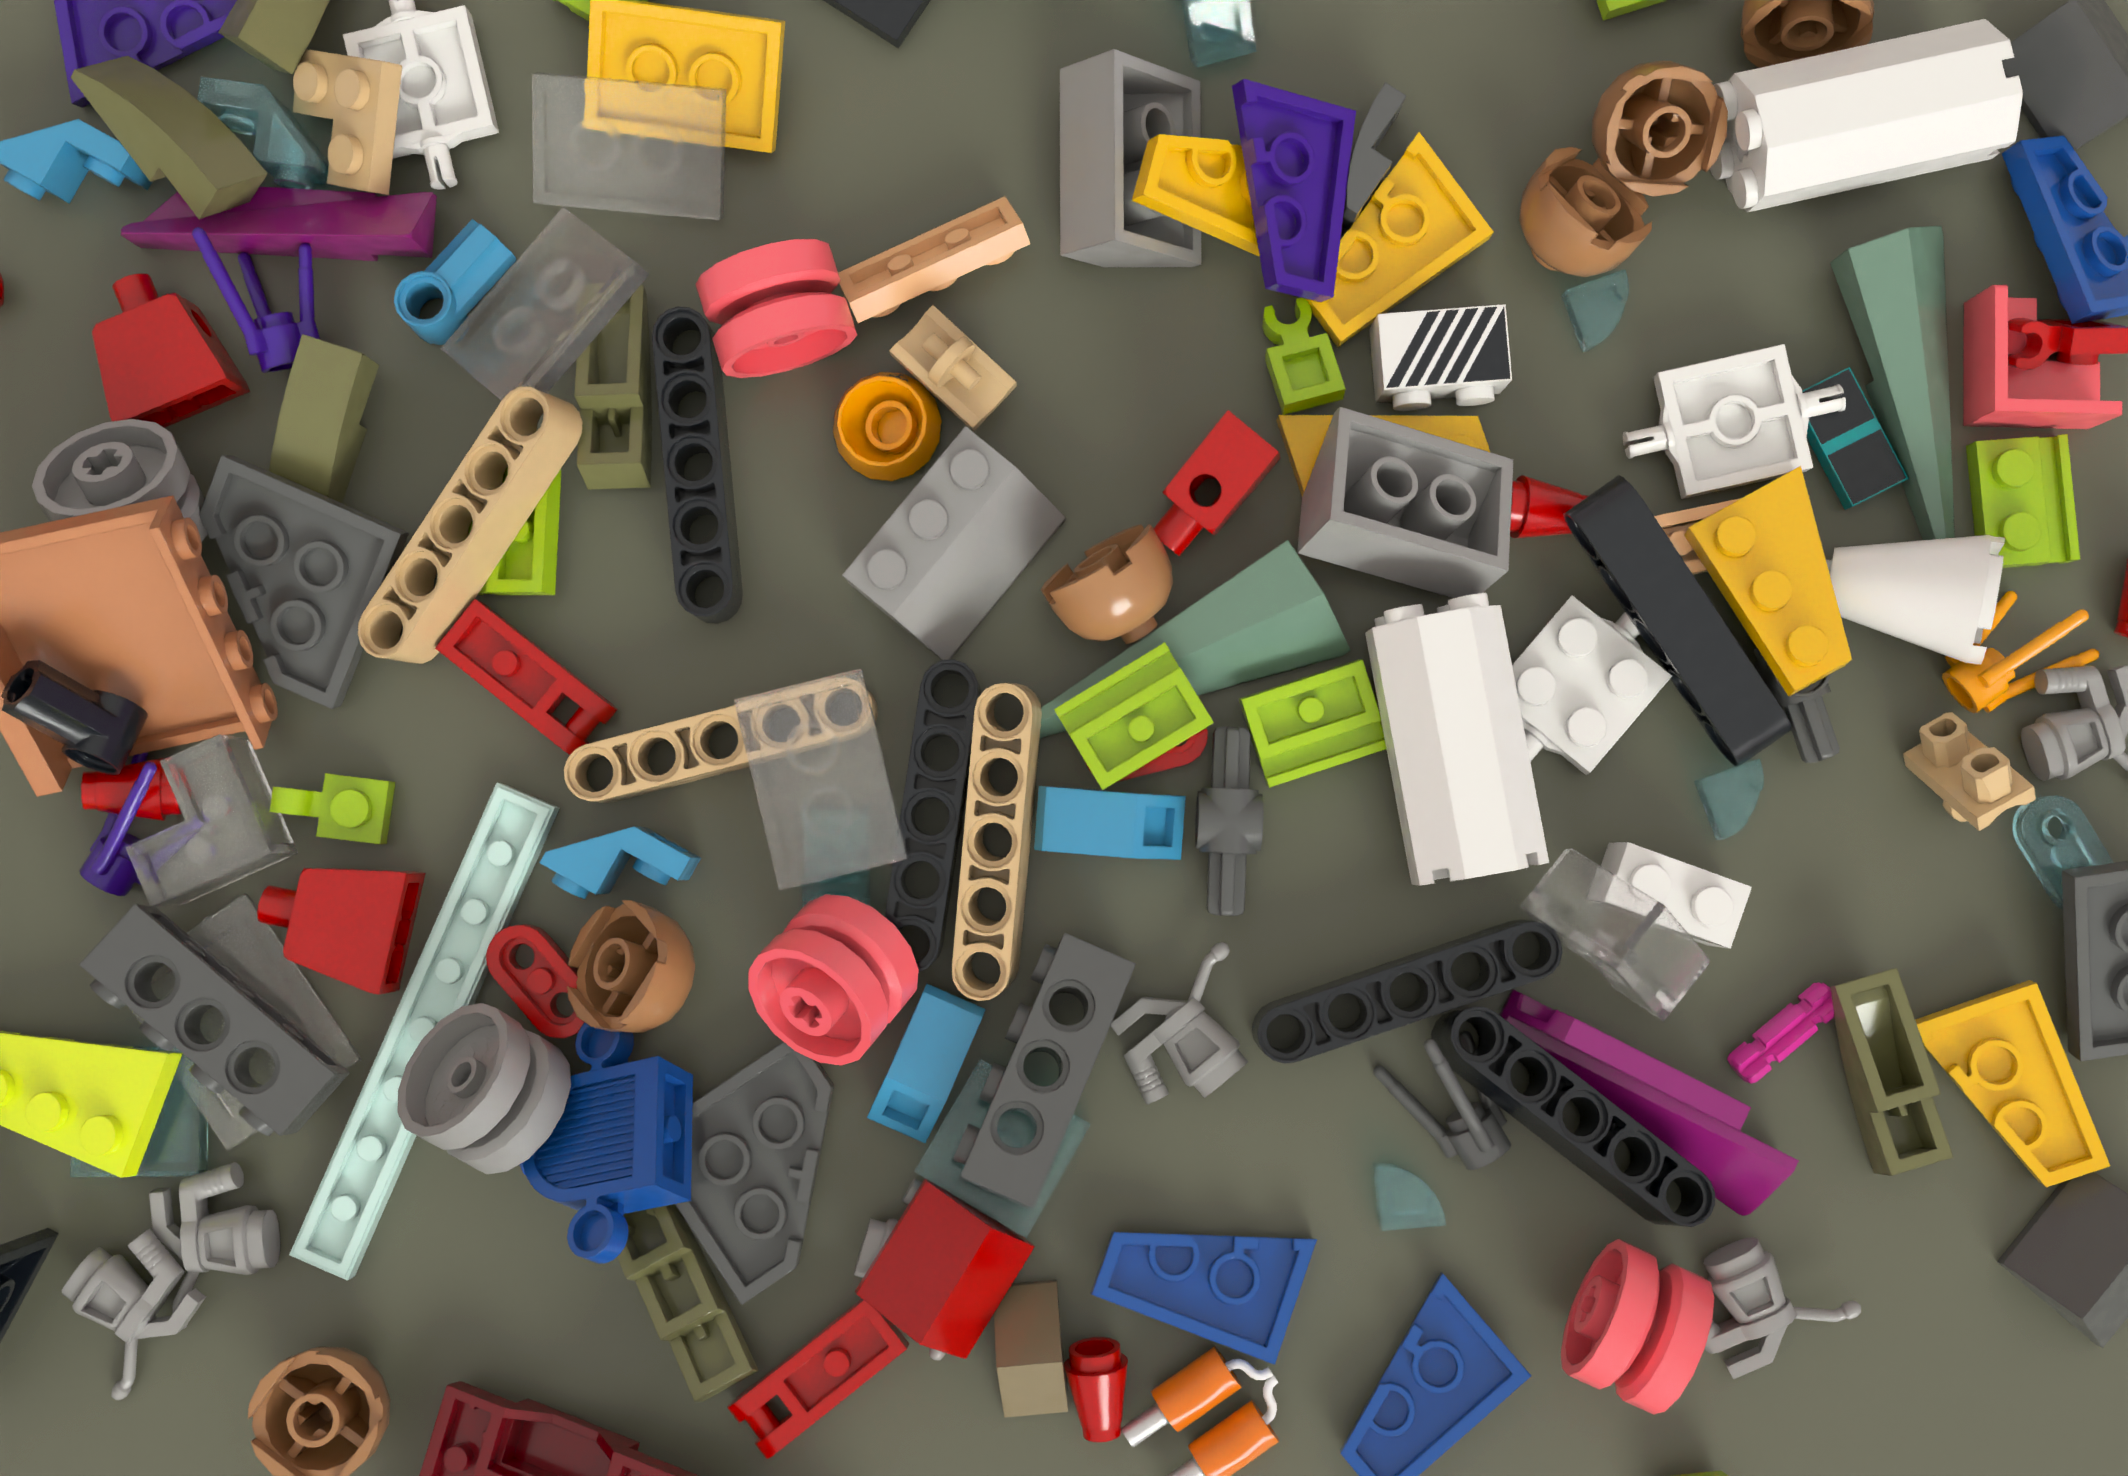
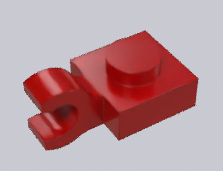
(2074, 342)

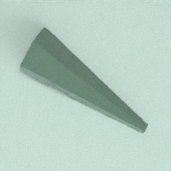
(1901, 321)
(1242, 631)

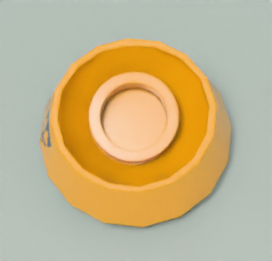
(905, 423)

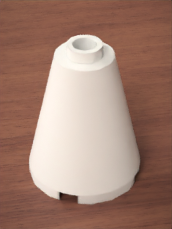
(1923, 590)

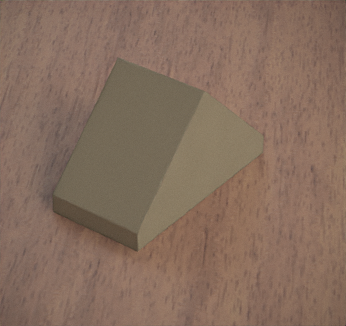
(1030, 1350)

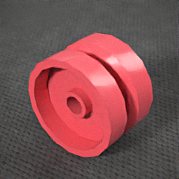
(776, 308)
(833, 979)
(1637, 1327)

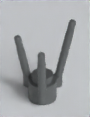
(1474, 1130)

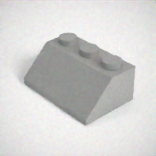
(1106, 118)
(1408, 506)
(955, 545)

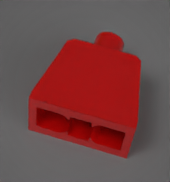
(161, 357)
(1229, 455)
(348, 923)

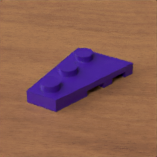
(142, 29)
(1296, 184)

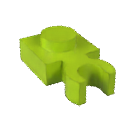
(1301, 365)

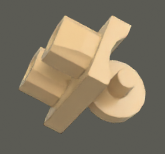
(953, 368)
(1966, 773)

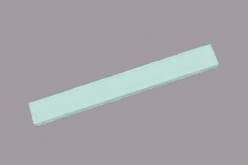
(443, 981)

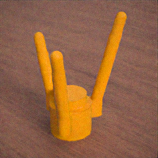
(1987, 684)

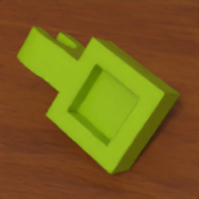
(346, 807)

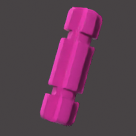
(1783, 1033)

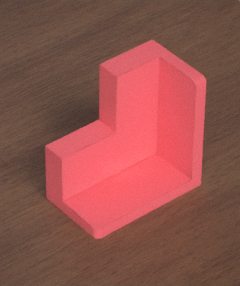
(2006, 396)

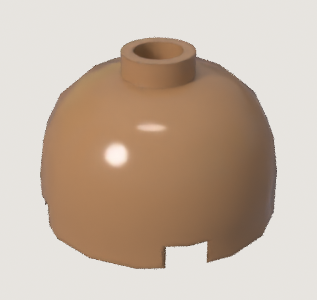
(1803, 28)
(1659, 127)
(1580, 216)
(1114, 587)
(630, 968)
(319, 1413)

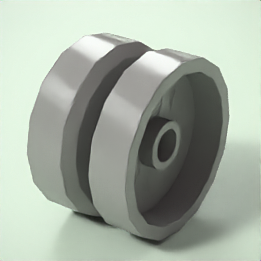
(116, 468)
(484, 1089)

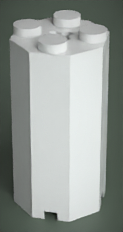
(1867, 115)
(1455, 741)

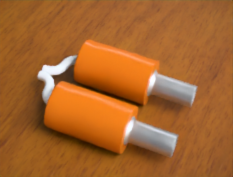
(1192, 1394)

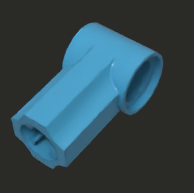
(457, 275)

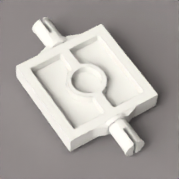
(441, 86)
(1733, 421)
(1583, 684)

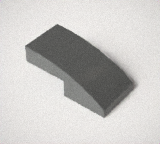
(1367, 165)

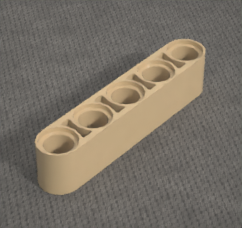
(497, 512)
(630, 753)
(978, 866)

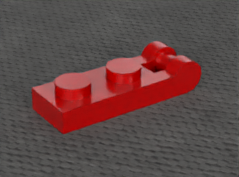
(523, 676)
(819, 1376)

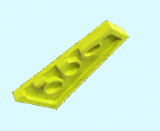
(84, 1097)

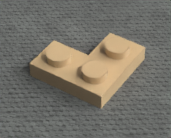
(364, 107)

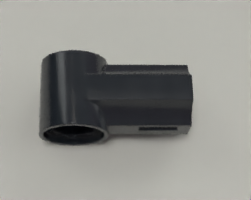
(91, 724)

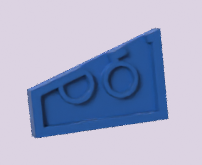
(2070, 227)
(1209, 1285)
(1434, 1388)

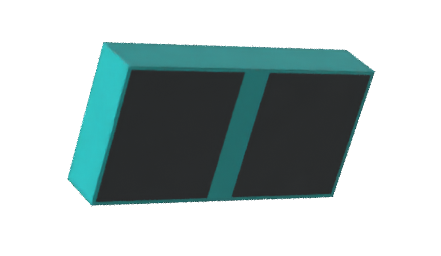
(1853, 445)

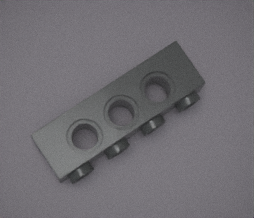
(123, 976)
(1099, 983)

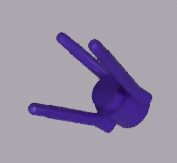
(270, 336)
(109, 863)

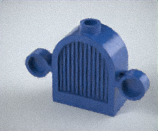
(617, 1143)

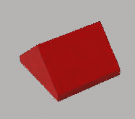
(943, 1271)

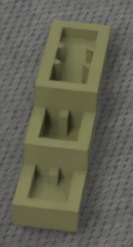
(685, 1301)

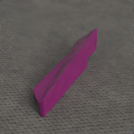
(282, 219)
(1670, 1104)

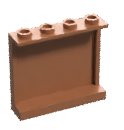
(130, 614)

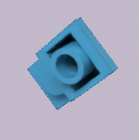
(60, 158)
(1109, 823)
(599, 861)
(926, 1063)

